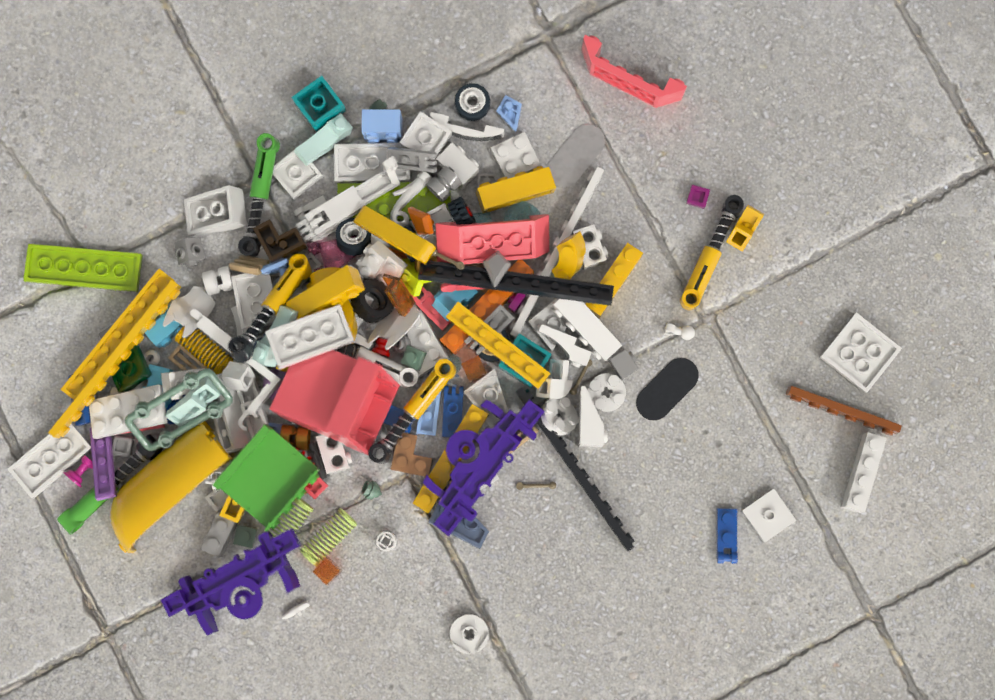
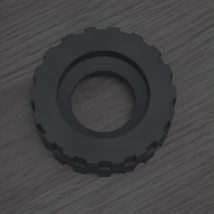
(362, 308)

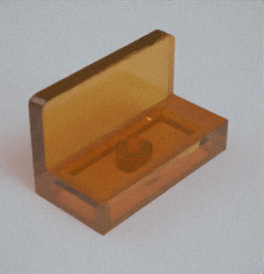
(398, 294)

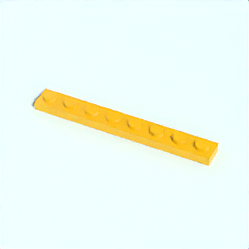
(116, 334)

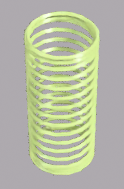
(306, 507)
(306, 552)

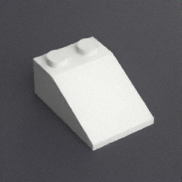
(215, 211)
(590, 424)

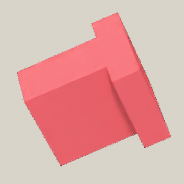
(337, 398)

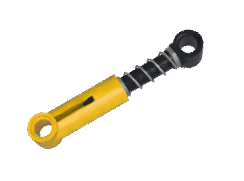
(711, 254)
(298, 270)
(414, 409)

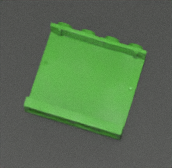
(267, 477)

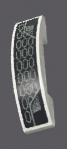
(490, 133)

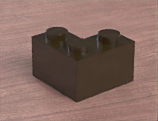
(277, 245)

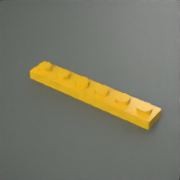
(497, 345)
(441, 472)

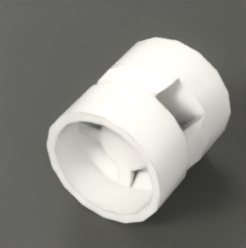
(212, 281)

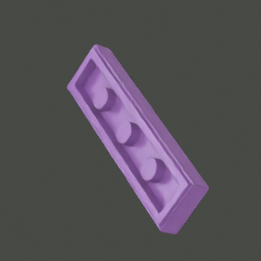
(103, 467)

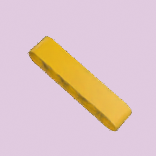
(394, 234)

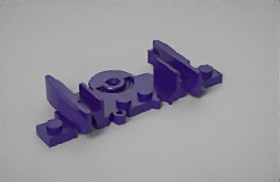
(493, 449)
(218, 585)

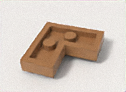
(406, 461)

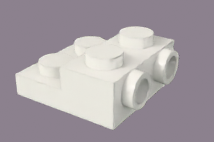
(380, 261)

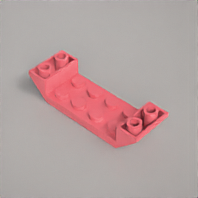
(626, 82)
(479, 241)

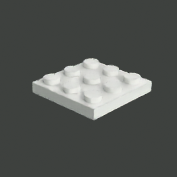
(860, 353)

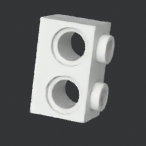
(594, 245)
(328, 455)

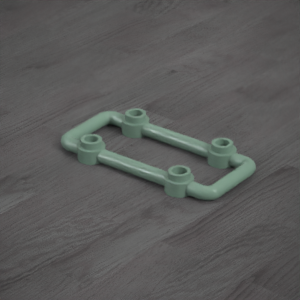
(190, 381)

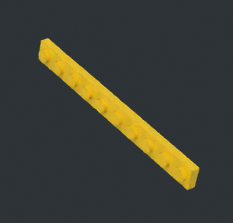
(111, 366)

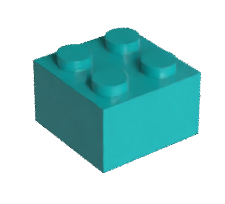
(318, 103)
(532, 350)

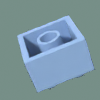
(382, 125)

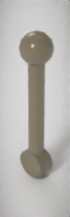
(460, 265)
(573, 391)
(520, 486)

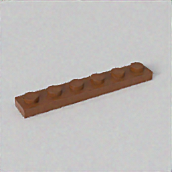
(835, 408)

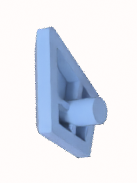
(510, 111)
(275, 267)

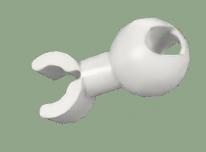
(685, 332)

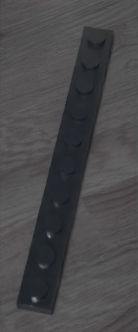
(518, 283)
(582, 476)

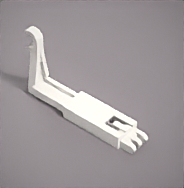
(349, 201)
(223, 339)

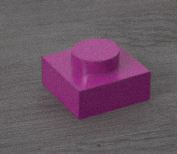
(698, 196)
(515, 301)

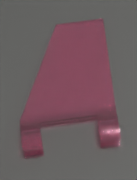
(330, 253)

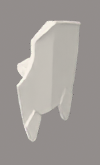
(181, 307)
(394, 326)

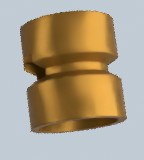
(302, 436)

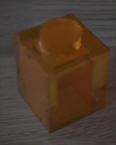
(474, 369)
(327, 570)

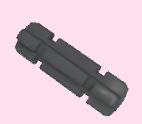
(318, 460)

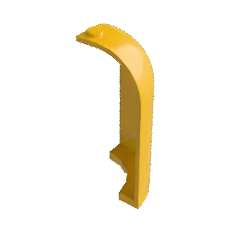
(165, 483)

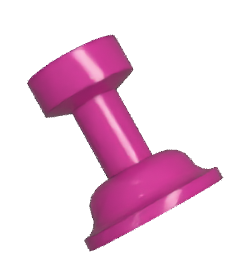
(75, 475)

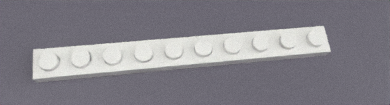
(551, 260)

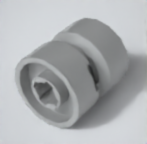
(444, 183)

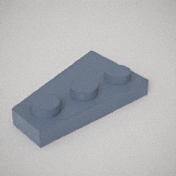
(468, 531)

